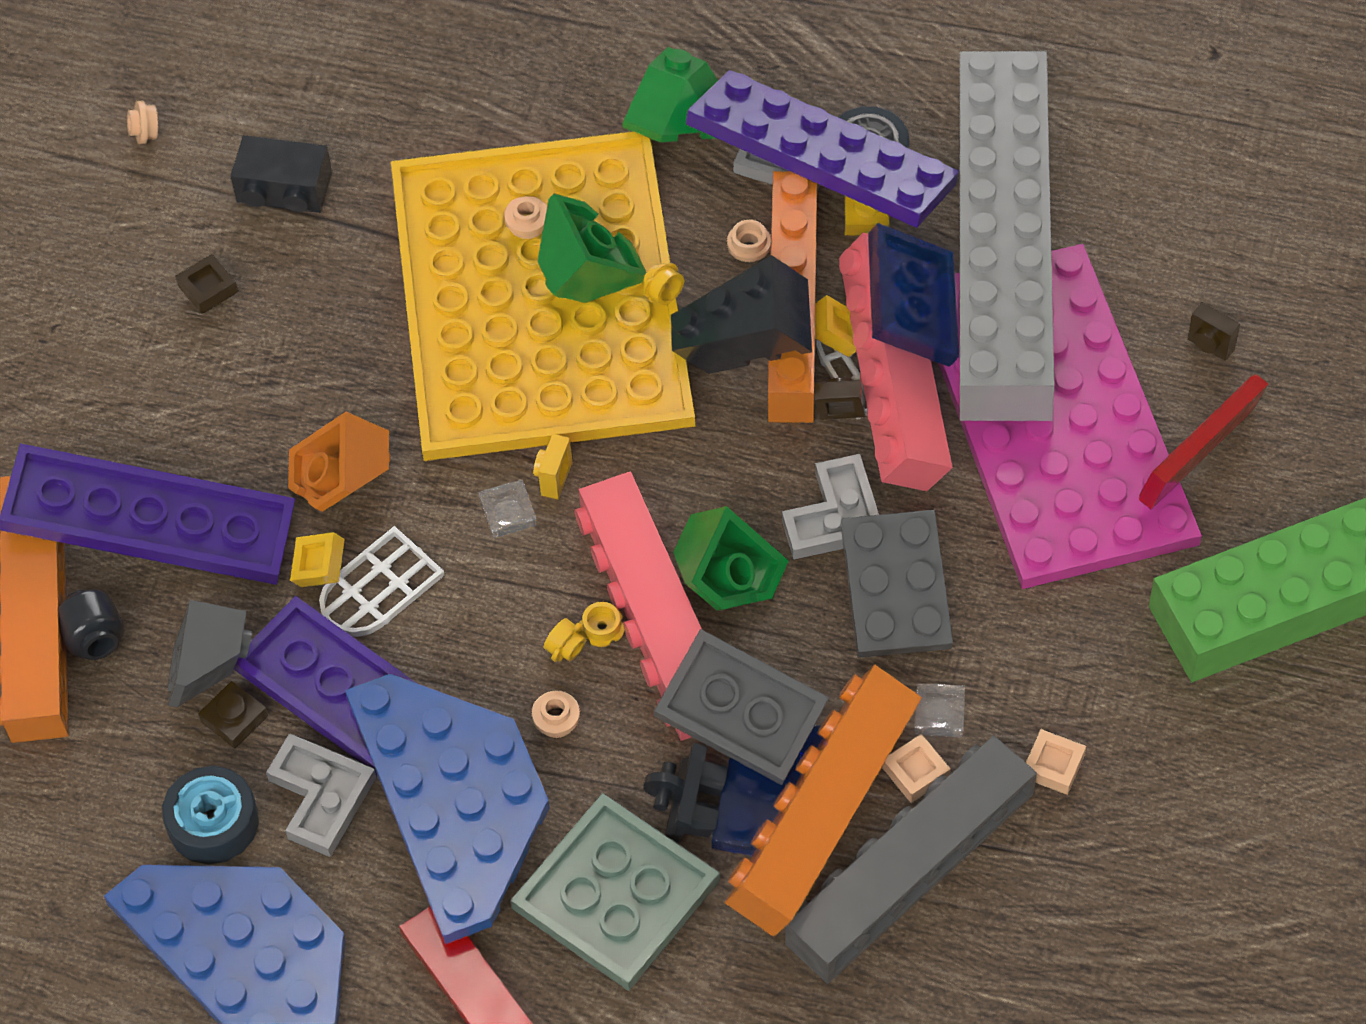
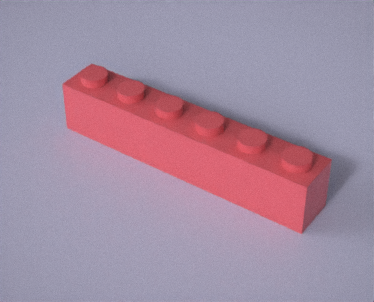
(897, 390)
(640, 576)

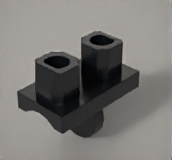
(694, 775)

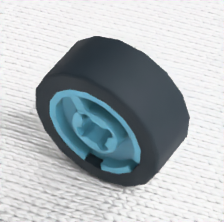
(214, 838)

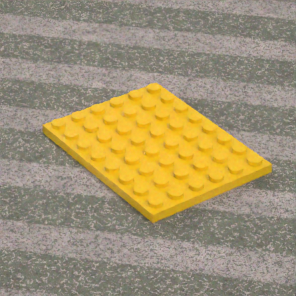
(490, 342)

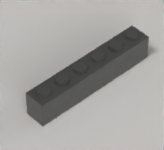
(909, 858)

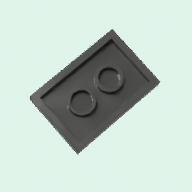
(896, 583)
(740, 706)

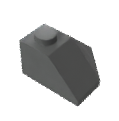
(205, 649)

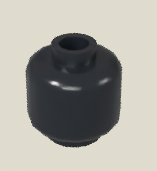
(90, 624)

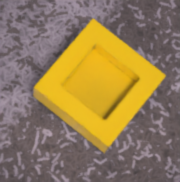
(862, 218)
(834, 325)
(553, 466)
(317, 559)

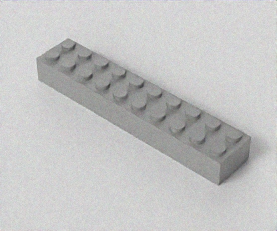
(1005, 238)

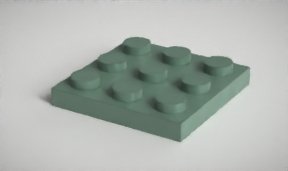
(615, 891)

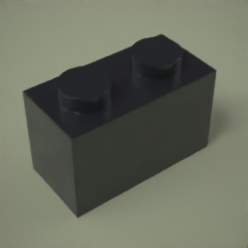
(281, 174)

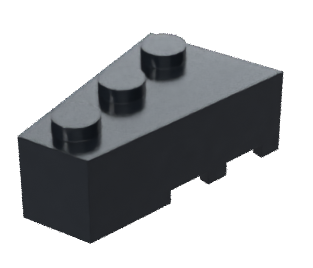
(746, 319)

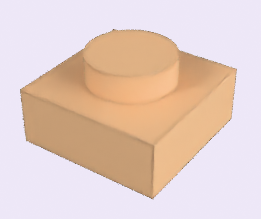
(1055, 761)
(915, 767)

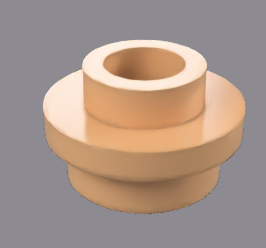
(142, 122)
(525, 226)
(745, 232)
(558, 725)

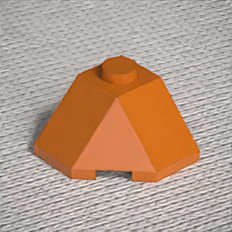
(338, 460)

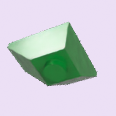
(666, 93)
(582, 256)
(727, 560)

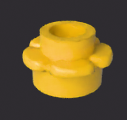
(663, 283)
(605, 614)
(565, 641)

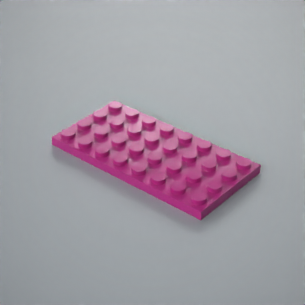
(1074, 483)

